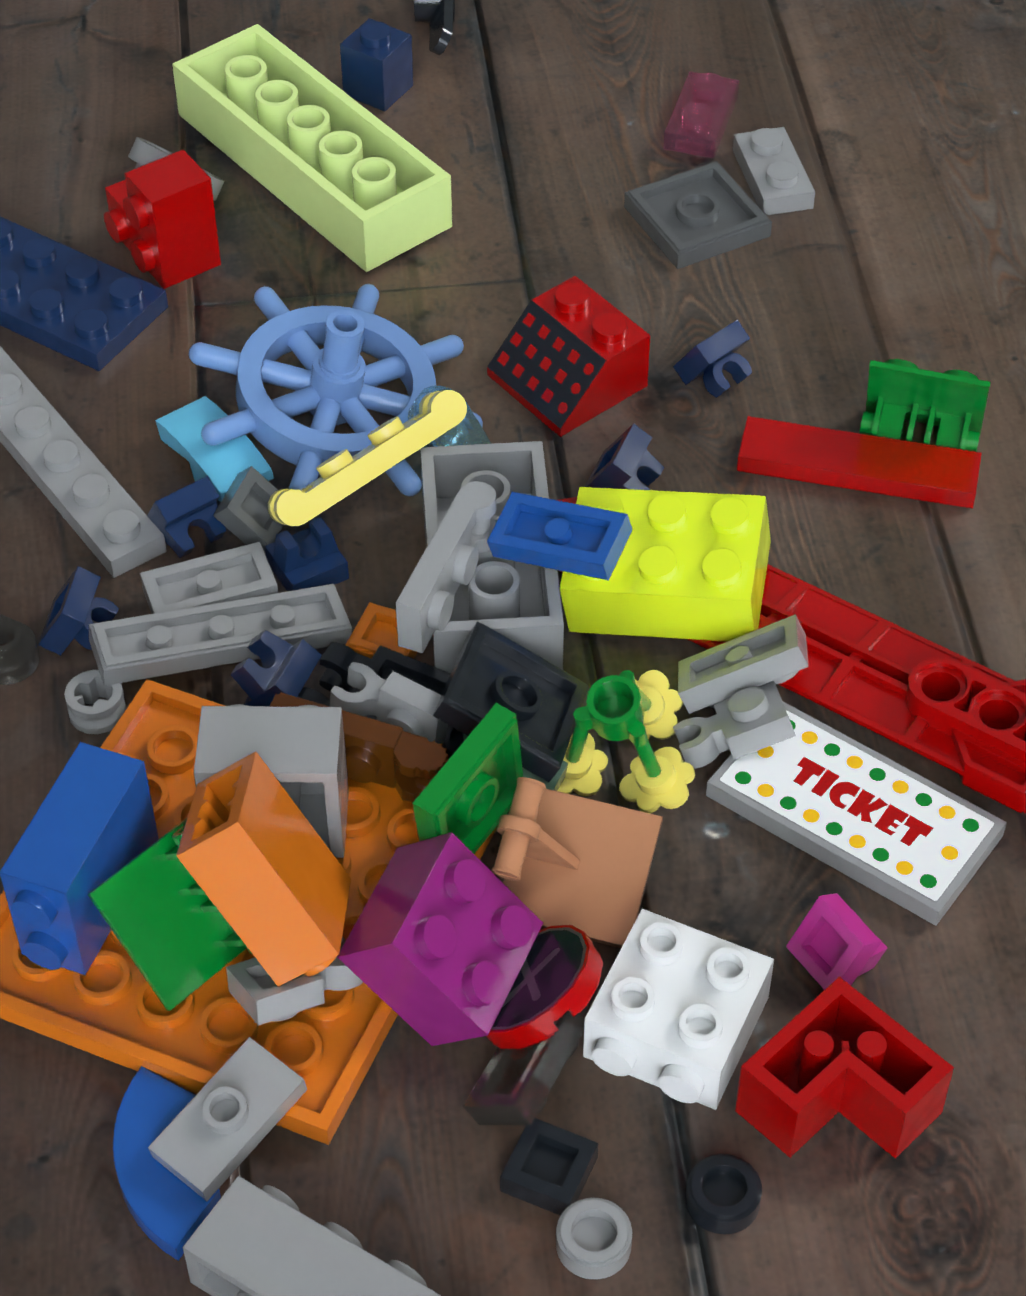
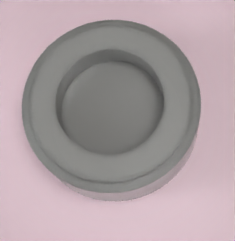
(593, 1238)

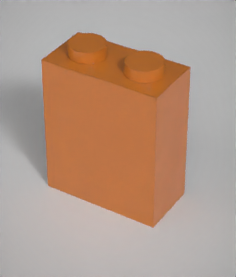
(266, 870)

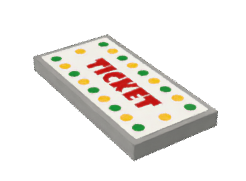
(861, 815)

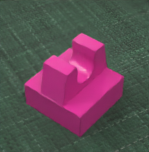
(835, 942)

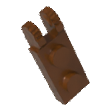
(383, 751)

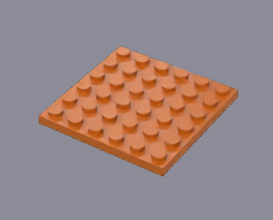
(124, 1021)

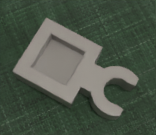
(742, 724)
(268, 1002)

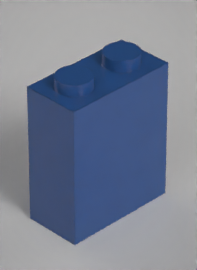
(79, 837)

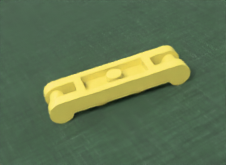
(390, 445)

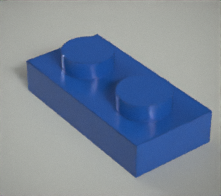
(560, 535)

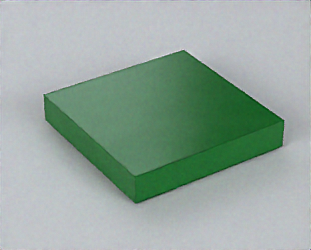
(474, 783)

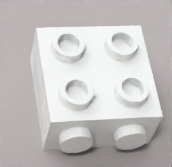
(677, 1009)

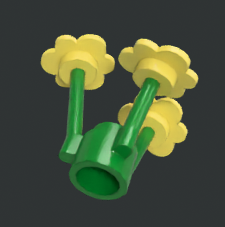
(634, 711)

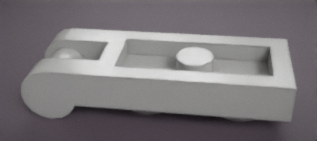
(445, 564)

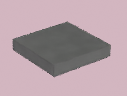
(697, 214)

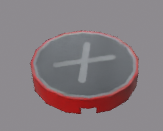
(554, 979)

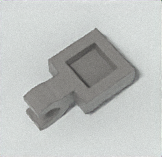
(392, 701)

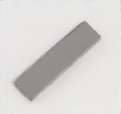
(214, 633)

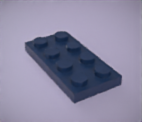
(71, 298)

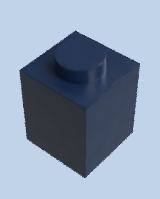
(377, 64)

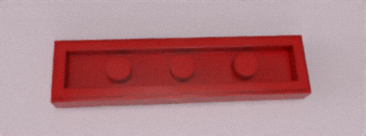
(859, 462)

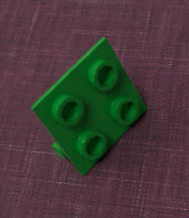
(946, 399)
(166, 921)

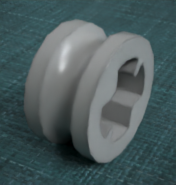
(104, 714)

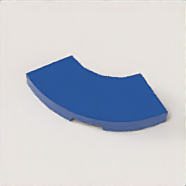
(154, 1196)

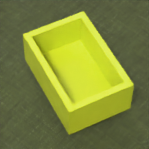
(685, 571)

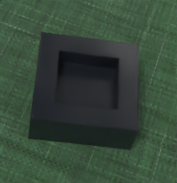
(549, 1166)

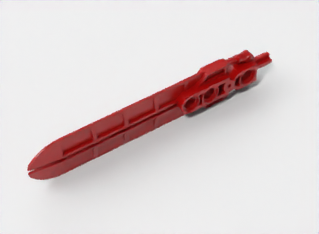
(904, 687)

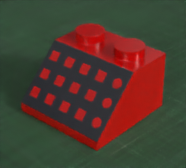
(571, 357)

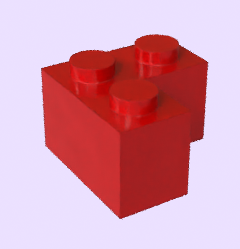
(166, 218)
(848, 1061)

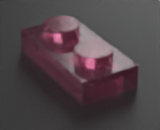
(701, 114)

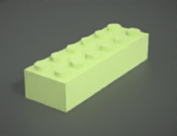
(314, 147)

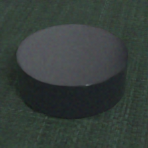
(723, 1194)

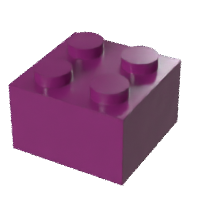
(441, 940)

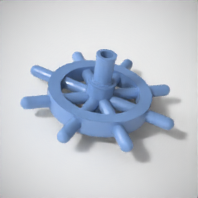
(332, 386)

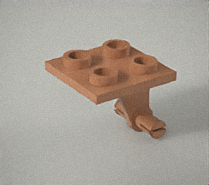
(576, 859)

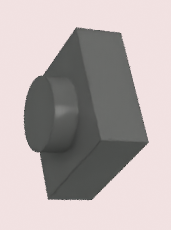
(246, 509)

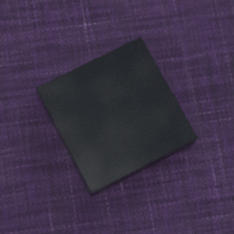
(505, 673)

